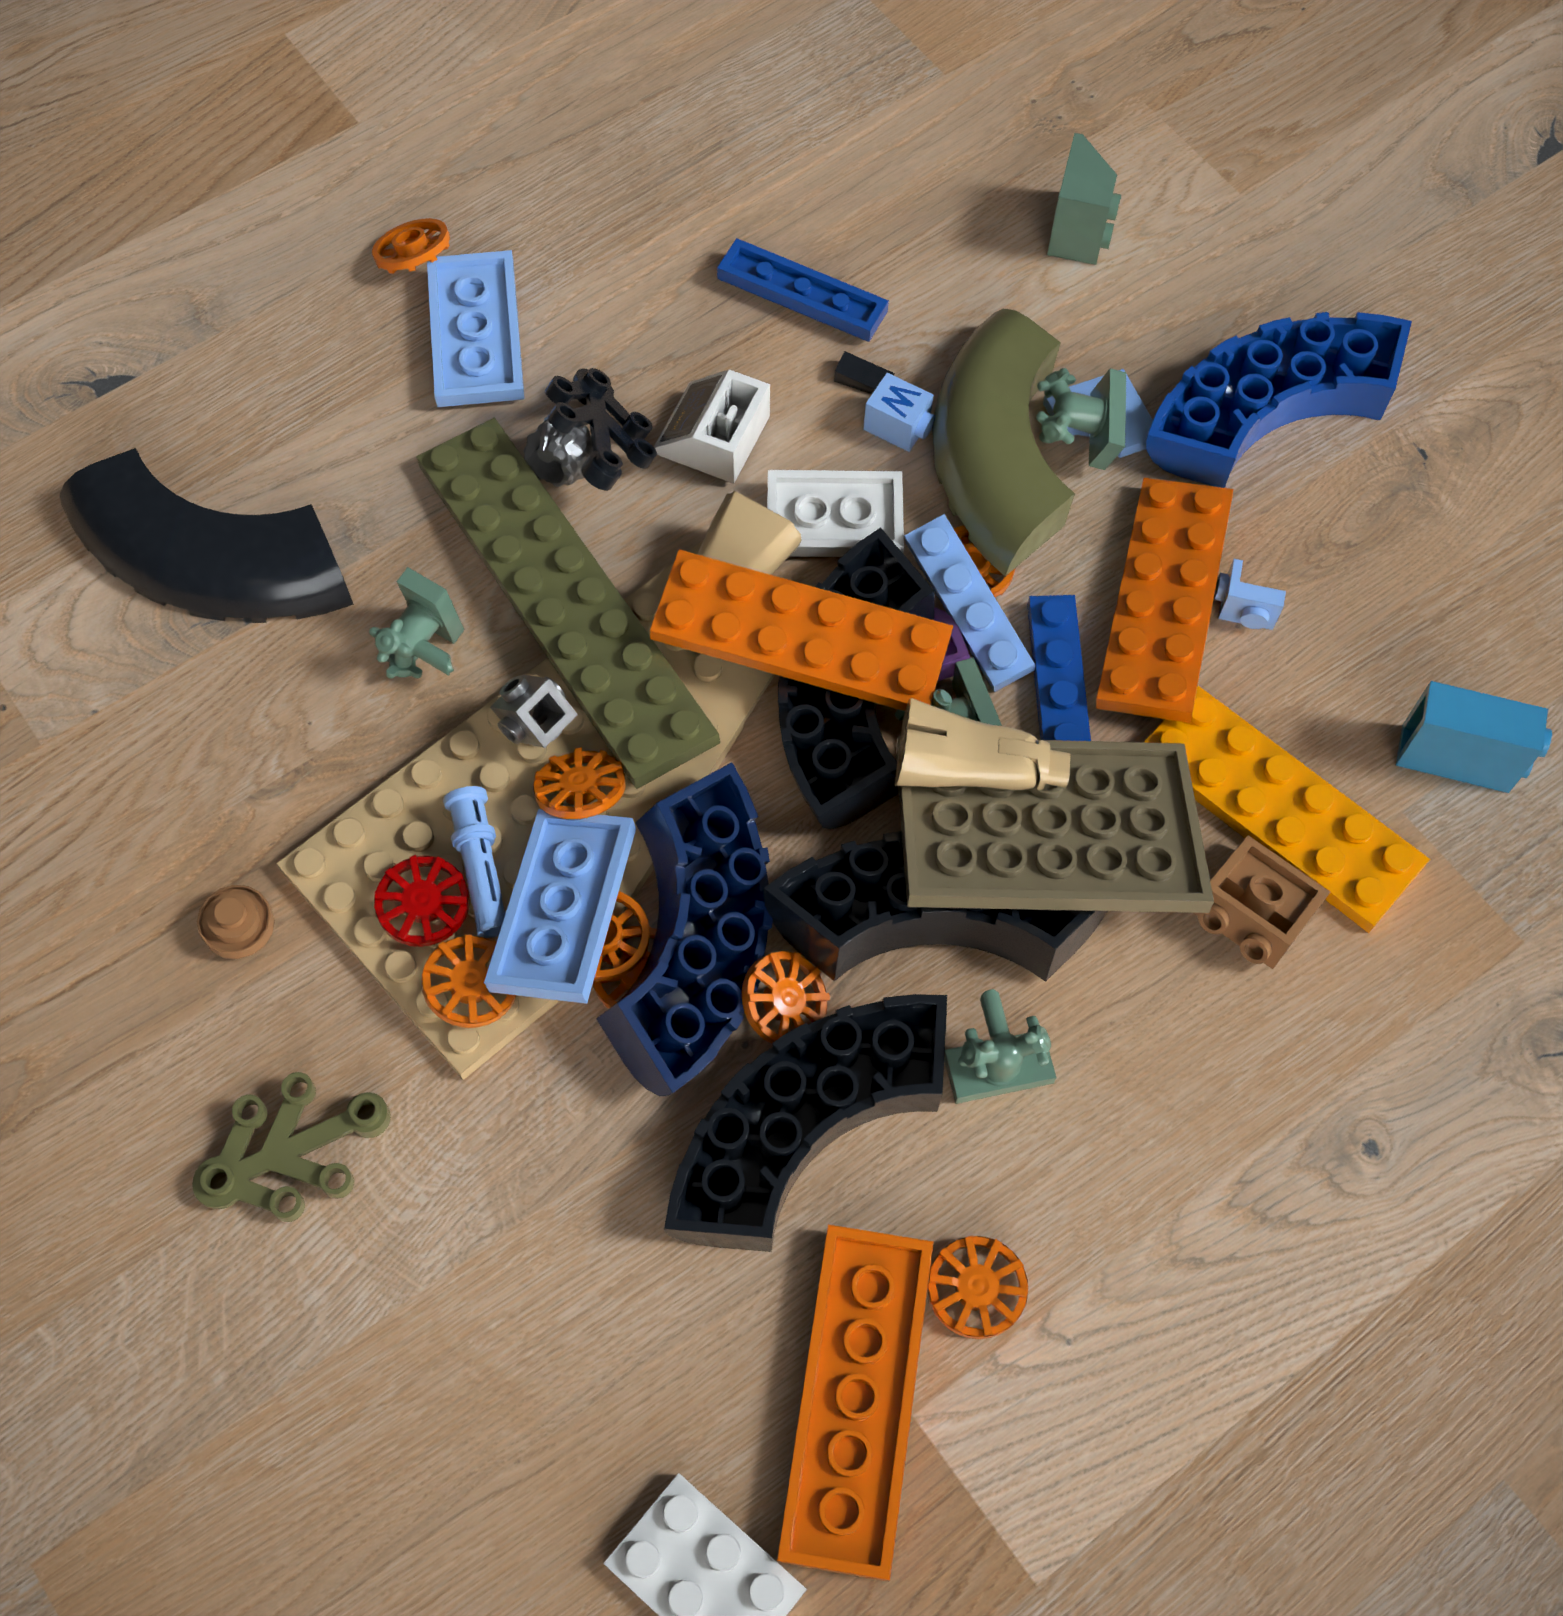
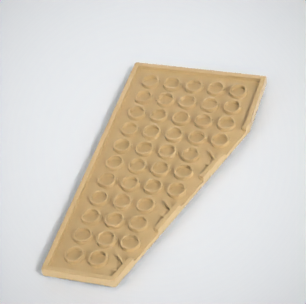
(407, 817)

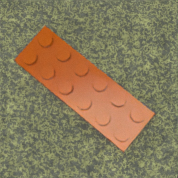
(1165, 600)
(800, 631)
(856, 1404)

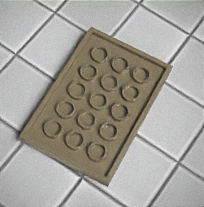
(1106, 842)

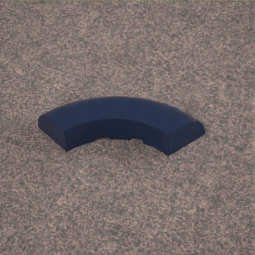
(705, 937)

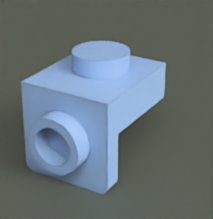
(1247, 603)

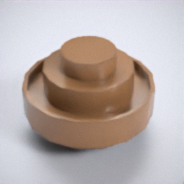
(235, 921)

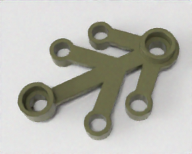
(283, 1151)

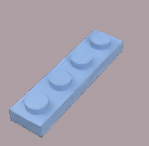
(969, 603)

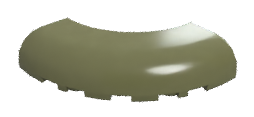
(987, 443)

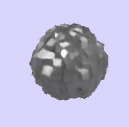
(558, 455)

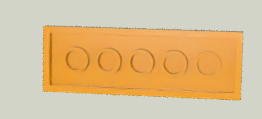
(1293, 811)

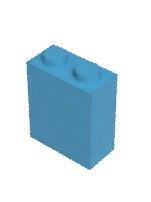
(1473, 737)

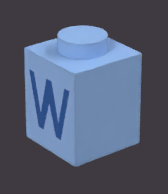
(899, 412)

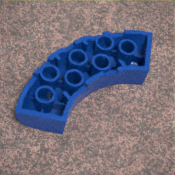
(1273, 380)

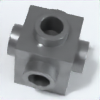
(532, 710)

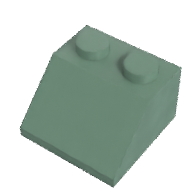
(1084, 205)

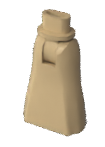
(749, 535)
(957, 751)

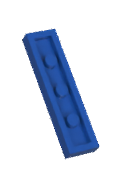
(802, 289)
(1058, 668)

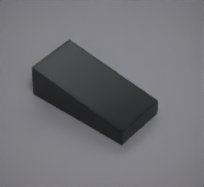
(859, 373)

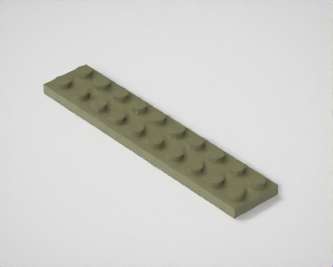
(569, 604)

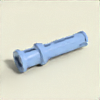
(474, 841)

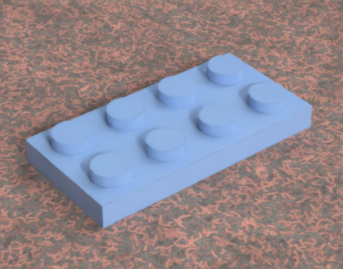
(475, 329)
(561, 907)

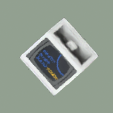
(716, 424)

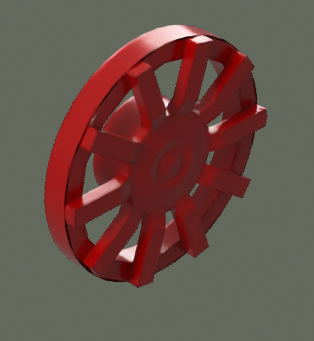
(421, 900)

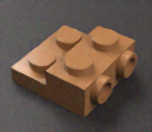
(1261, 903)

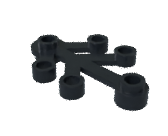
(596, 393)

